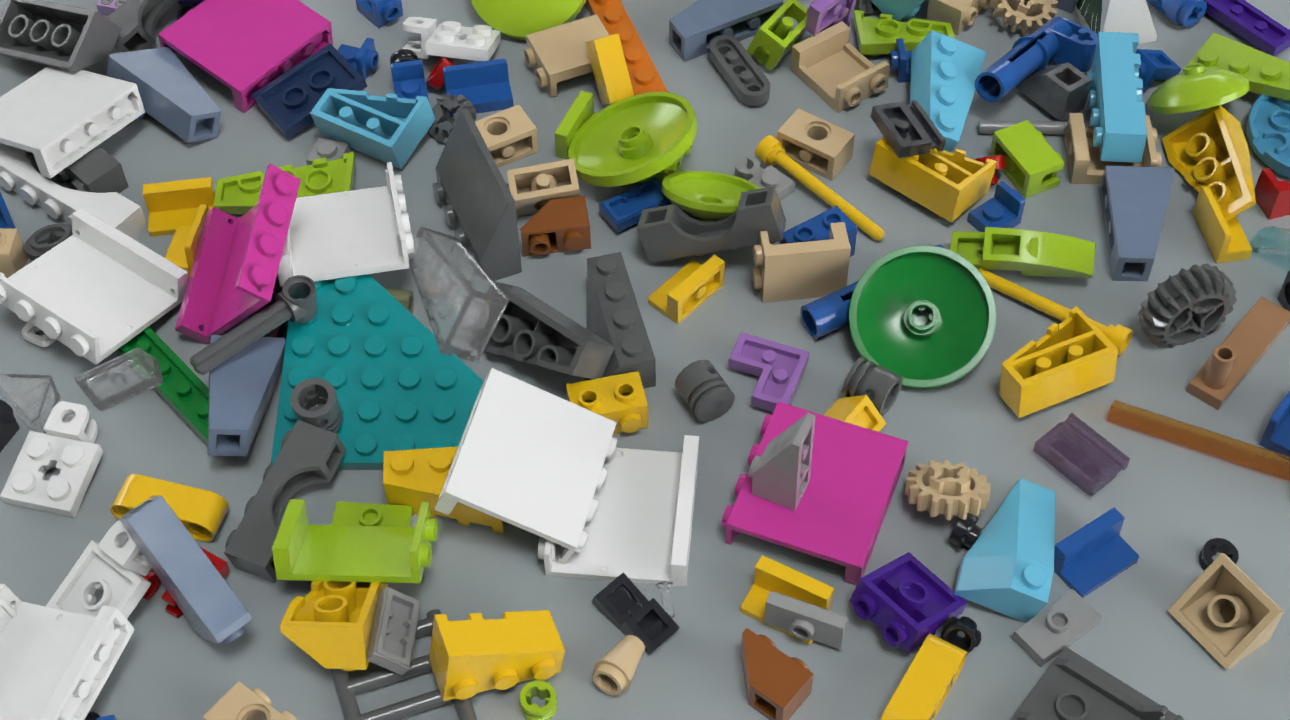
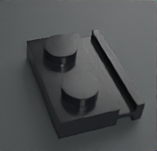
(907, 128)

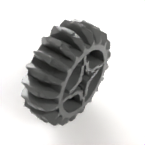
(1187, 306)

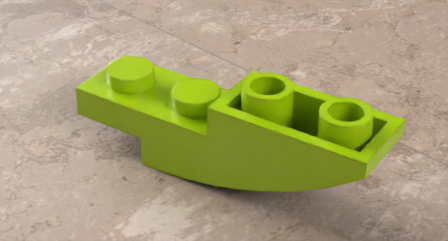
(1026, 251)

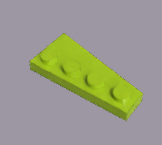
(1264, 72)
(241, 192)

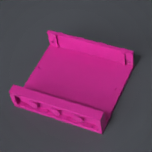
(247, 41)
(238, 260)
(844, 501)

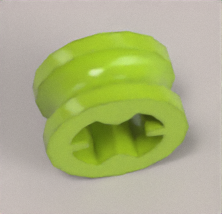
(544, 691)

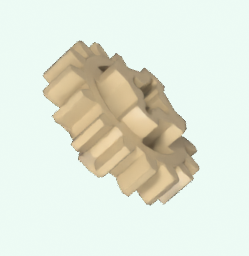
(1024, 13)
(947, 489)

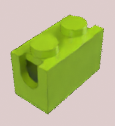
(775, 36)
(1028, 158)

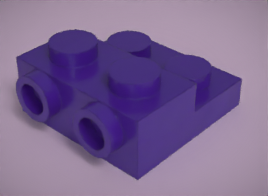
(905, 602)

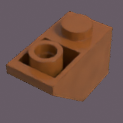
(557, 227)
(772, 679)

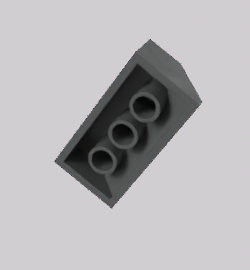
(55, 34)

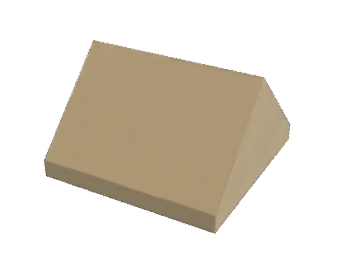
(1227, 612)

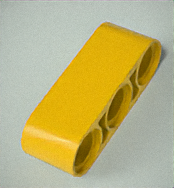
(196, 508)
(926, 681)

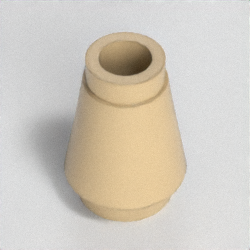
(617, 667)

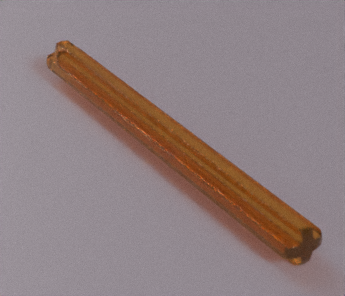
(1200, 439)

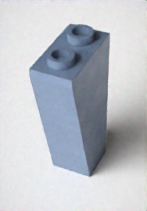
(705, 19)
(168, 92)
(1133, 216)
(241, 394)
(186, 571)

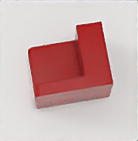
(1272, 195)

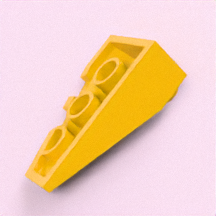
(1216, 155)

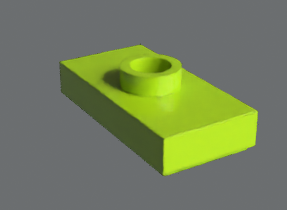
(372, 514)

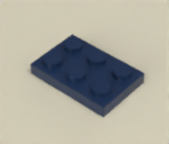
(296, 92)

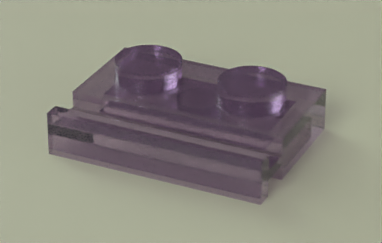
(1081, 454)

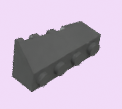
(617, 318)
(546, 337)

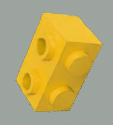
(614, 397)

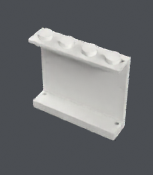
(66, 115)
(348, 233)
(94, 288)
(530, 461)
(639, 519)
(55, 658)

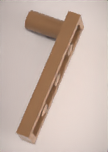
(1239, 353)

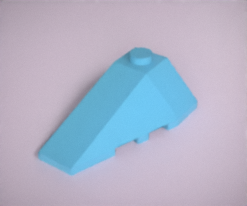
(1014, 555)

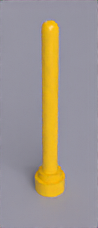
(772, 151)
(1118, 335)

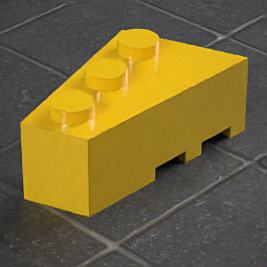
(937, 180)
(1058, 365)
(419, 477)
(493, 652)

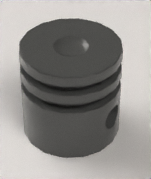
(874, 381)
(704, 390)
(317, 404)

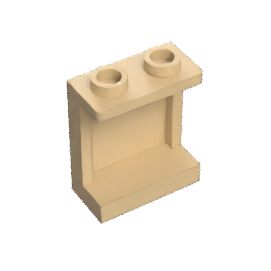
(562, 51)
(837, 68)
(1084, 159)
(801, 268)

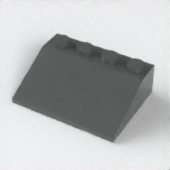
(478, 200)

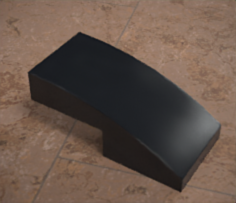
(634, 613)

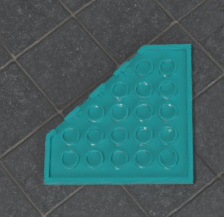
(384, 370)

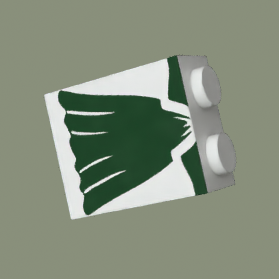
(1117, 16)

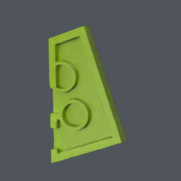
(879, 35)

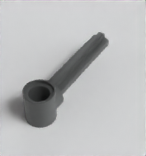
(283, 309)

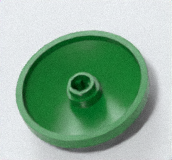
(923, 315)

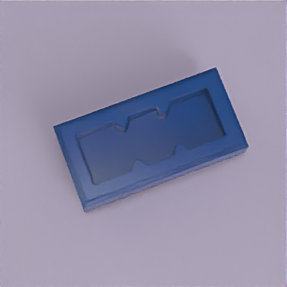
(627, 206)

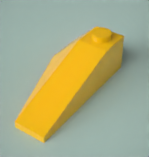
(334, 622)

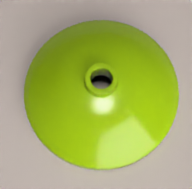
(1197, 90)
(705, 193)

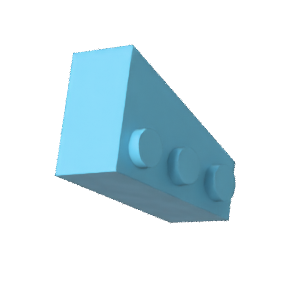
(374, 125)

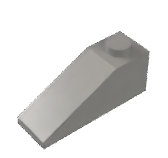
(785, 465)

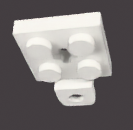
(451, 39)
(62, 447)
(105, 568)

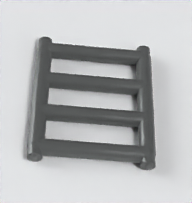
(348, 688)

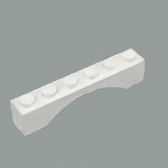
(61, 202)

